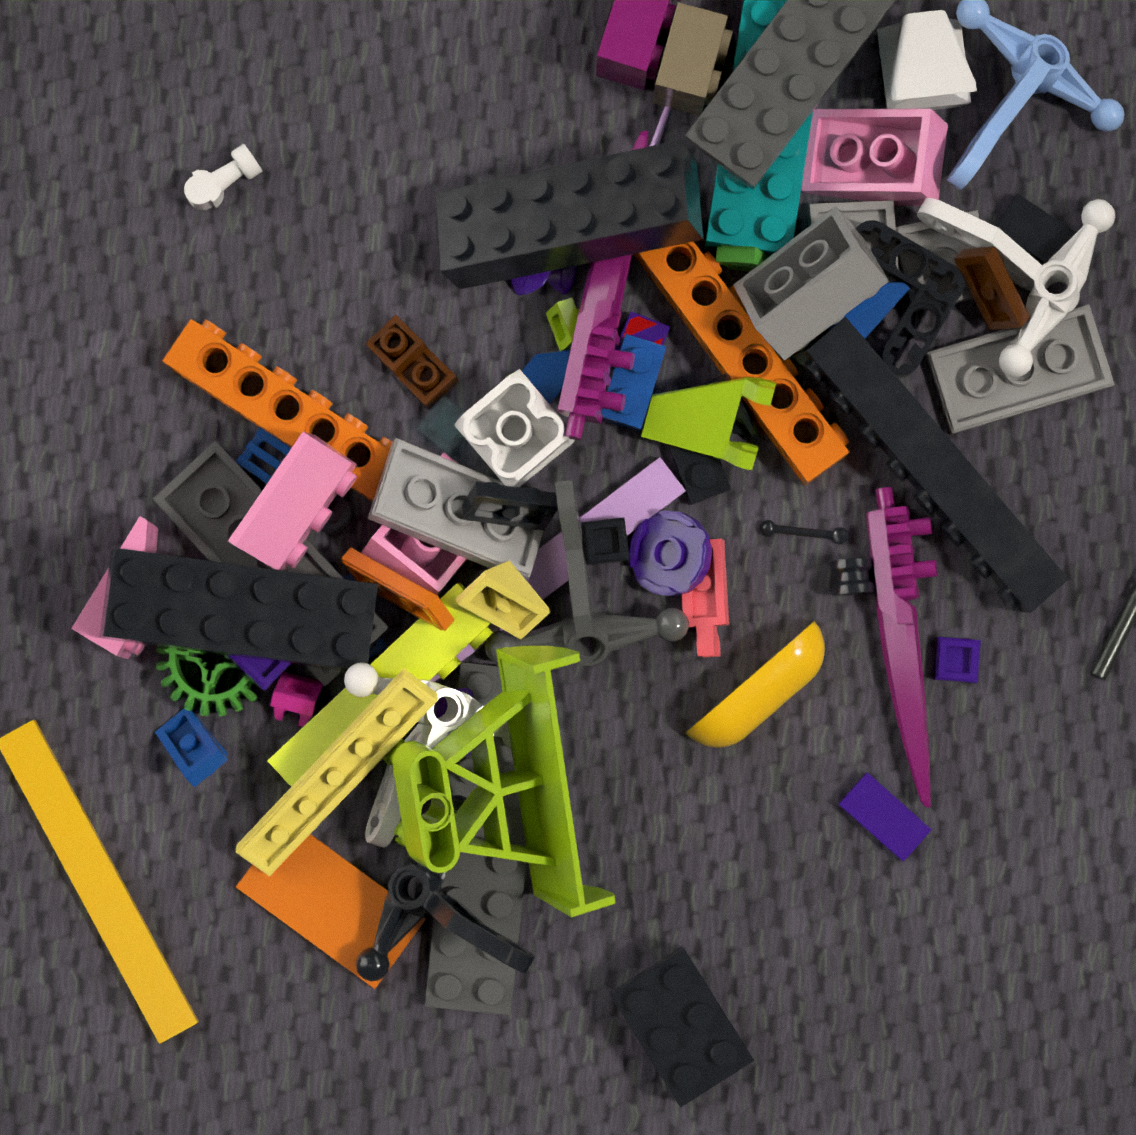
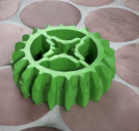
(210, 680)

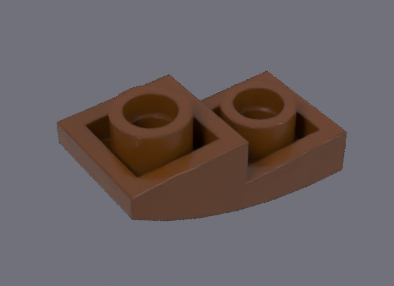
(412, 362)

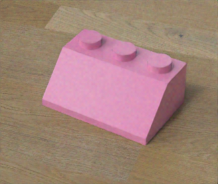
(294, 503)

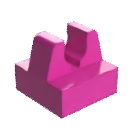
(296, 695)

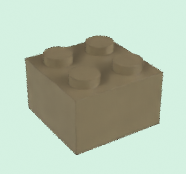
(689, 59)

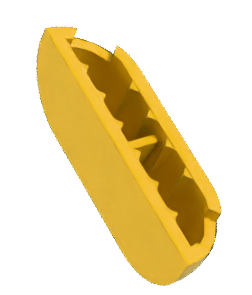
(762, 691)

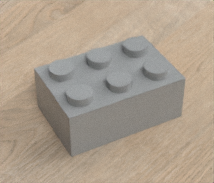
(810, 283)

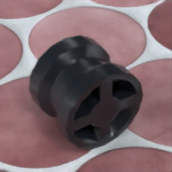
(851, 576)

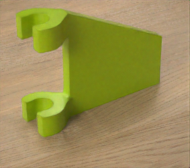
(704, 418)

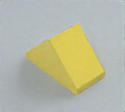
(505, 600)

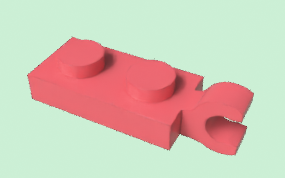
(708, 603)

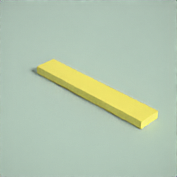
(337, 772)

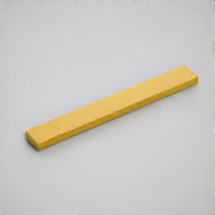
(97, 881)

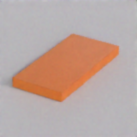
(325, 902)

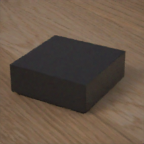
(605, 541)

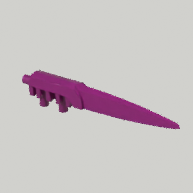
(595, 341)
(894, 586)

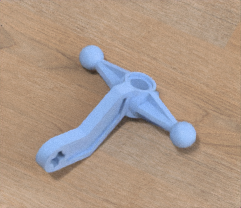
(1037, 66)

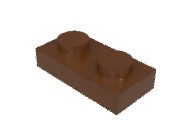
(992, 288)

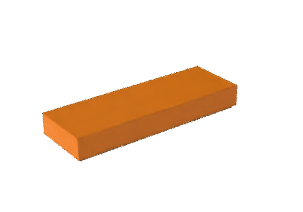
(398, 589)

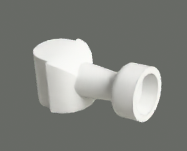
(208, 188)

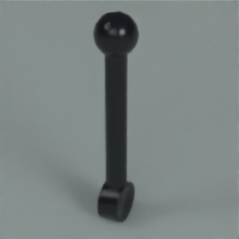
(839, 535)

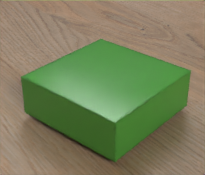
(740, 257)

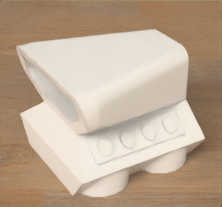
(925, 63)
(514, 430)

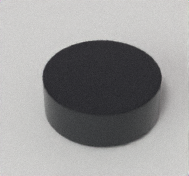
(341, 515)

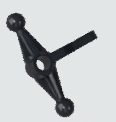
(403, 913)

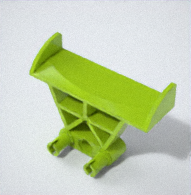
(537, 776)

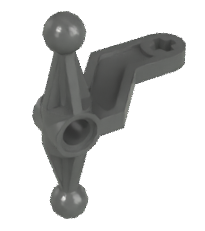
(587, 627)

